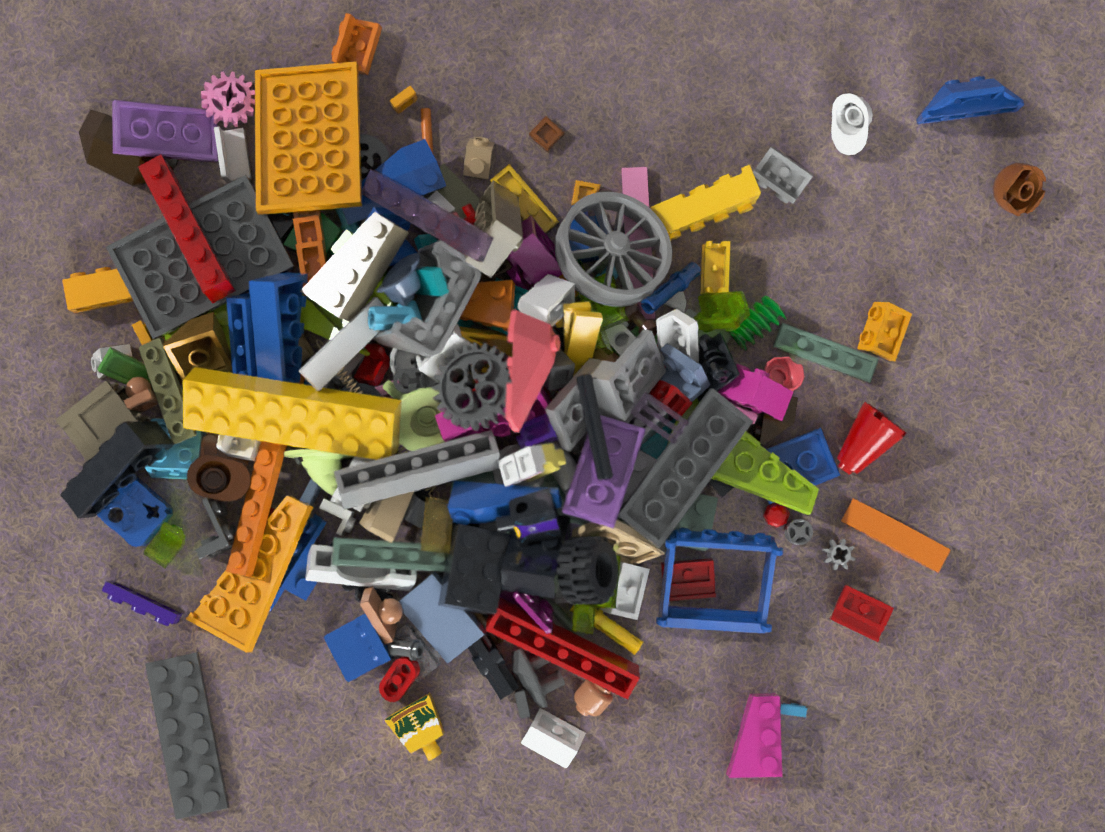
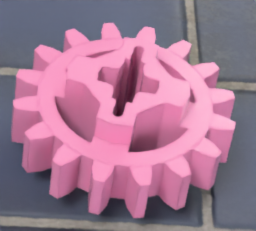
(217, 94)

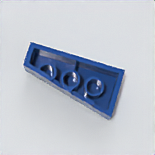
(277, 325)

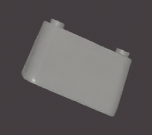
(438, 312)

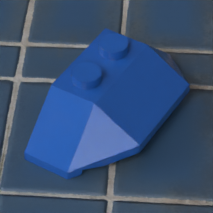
(969, 100)

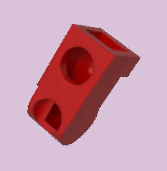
(671, 397)

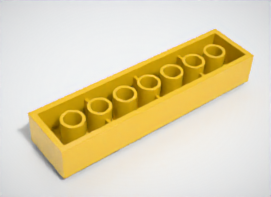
(291, 414)

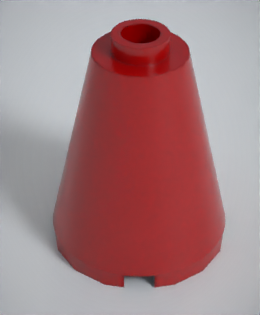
(868, 439)

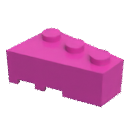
(757, 392)

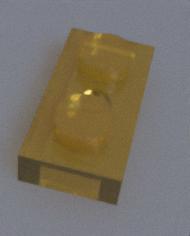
(436, 526)

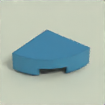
(793, 709)

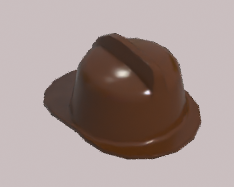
(218, 478)

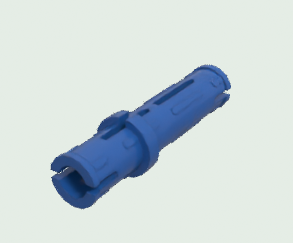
(677, 283)

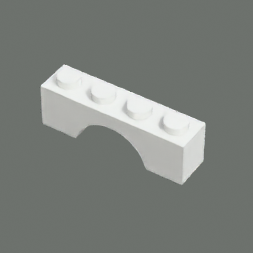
(321, 570)

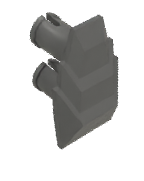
(524, 669)

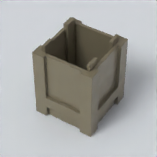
(96, 418)

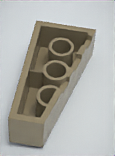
(500, 217)

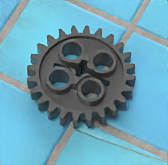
(453, 394)

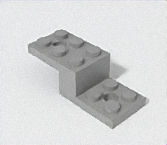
(616, 387)

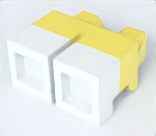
(531, 463)

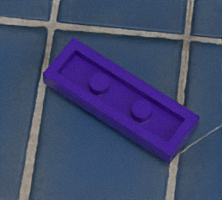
(141, 603)

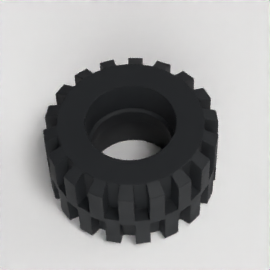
(587, 570)

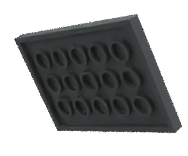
(161, 276)

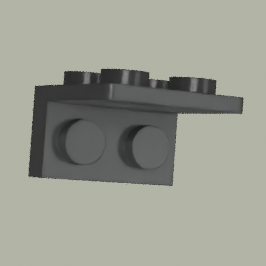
(226, 533)

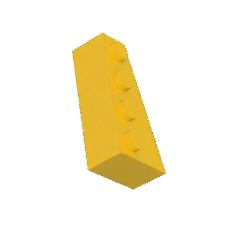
(709, 203)

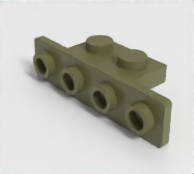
(166, 389)

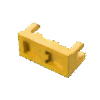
(715, 267)

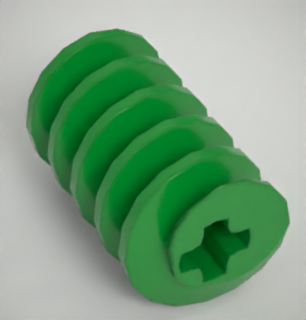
(756, 321)

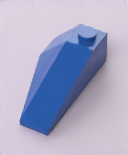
(411, 167)
(485, 501)

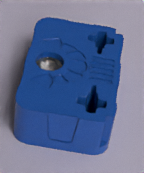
(137, 523)

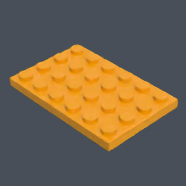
(307, 138)

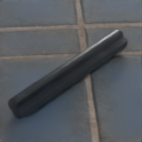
(594, 427)

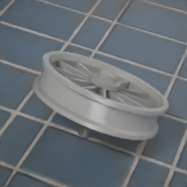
(613, 249)

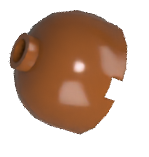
(1019, 188)

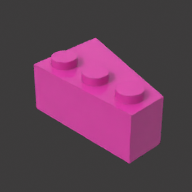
(759, 739)

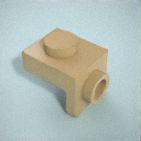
(478, 157)

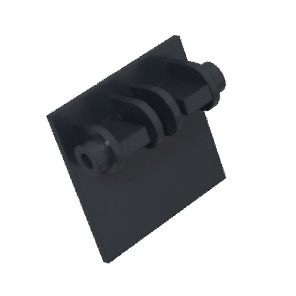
(716, 362)

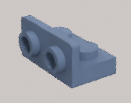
(683, 372)

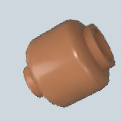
(592, 699)

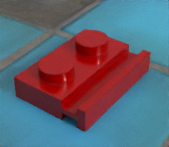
(692, 579)
(861, 613)

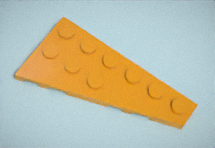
(241, 603)

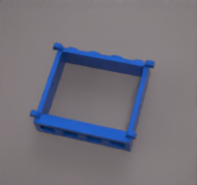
(718, 618)

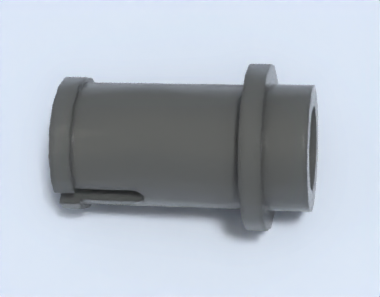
(411, 649)

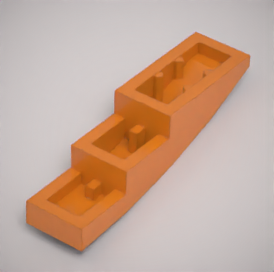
(310, 242)
(896, 535)

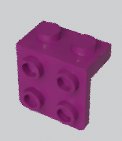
(538, 609)

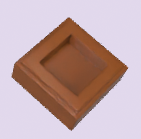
(546, 134)

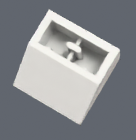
(547, 299)

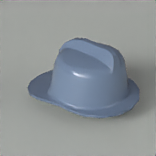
(402, 280)

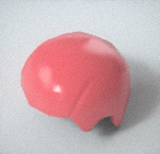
(785, 372)

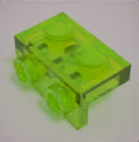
(721, 311)

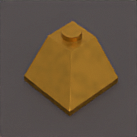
(199, 345)

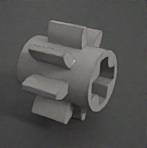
(845, 557)

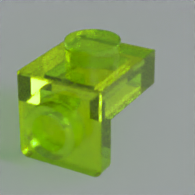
(166, 544)

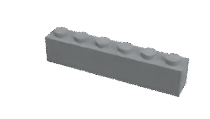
(417, 469)

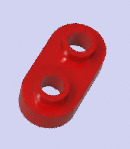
(399, 676)

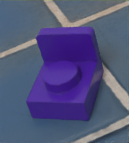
(536, 432)

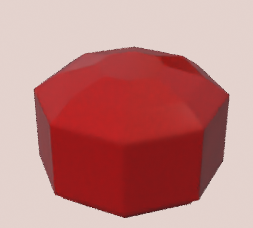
(776, 515)

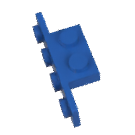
(295, 575)

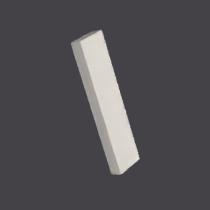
(340, 349)

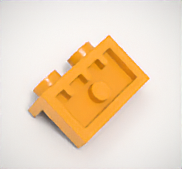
(884, 330)

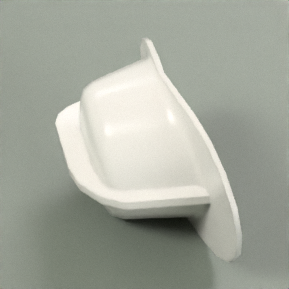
(850, 123)

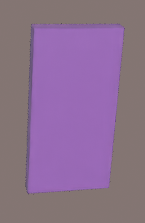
(163, 130)
(598, 499)

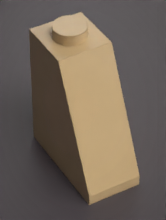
(386, 515)

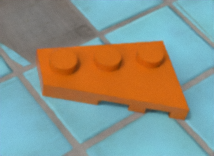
(491, 304)

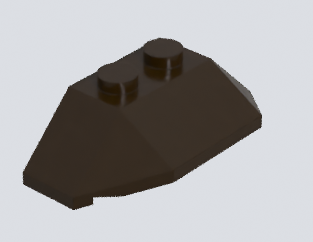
(97, 145)

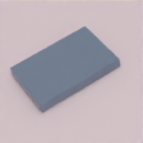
(444, 627)

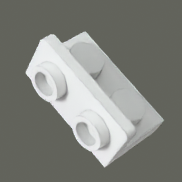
(630, 591)

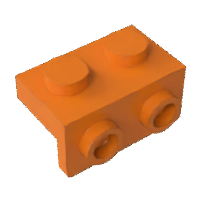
(356, 43)

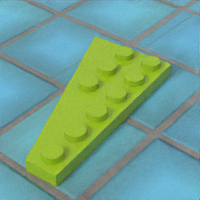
(763, 474)

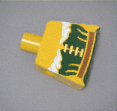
(418, 726)

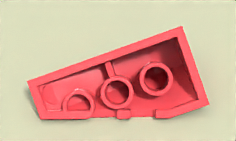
(531, 362)

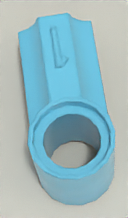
(385, 316)

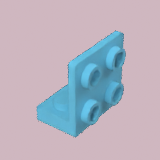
(177, 460)

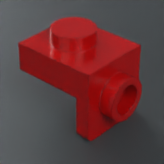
(373, 366)

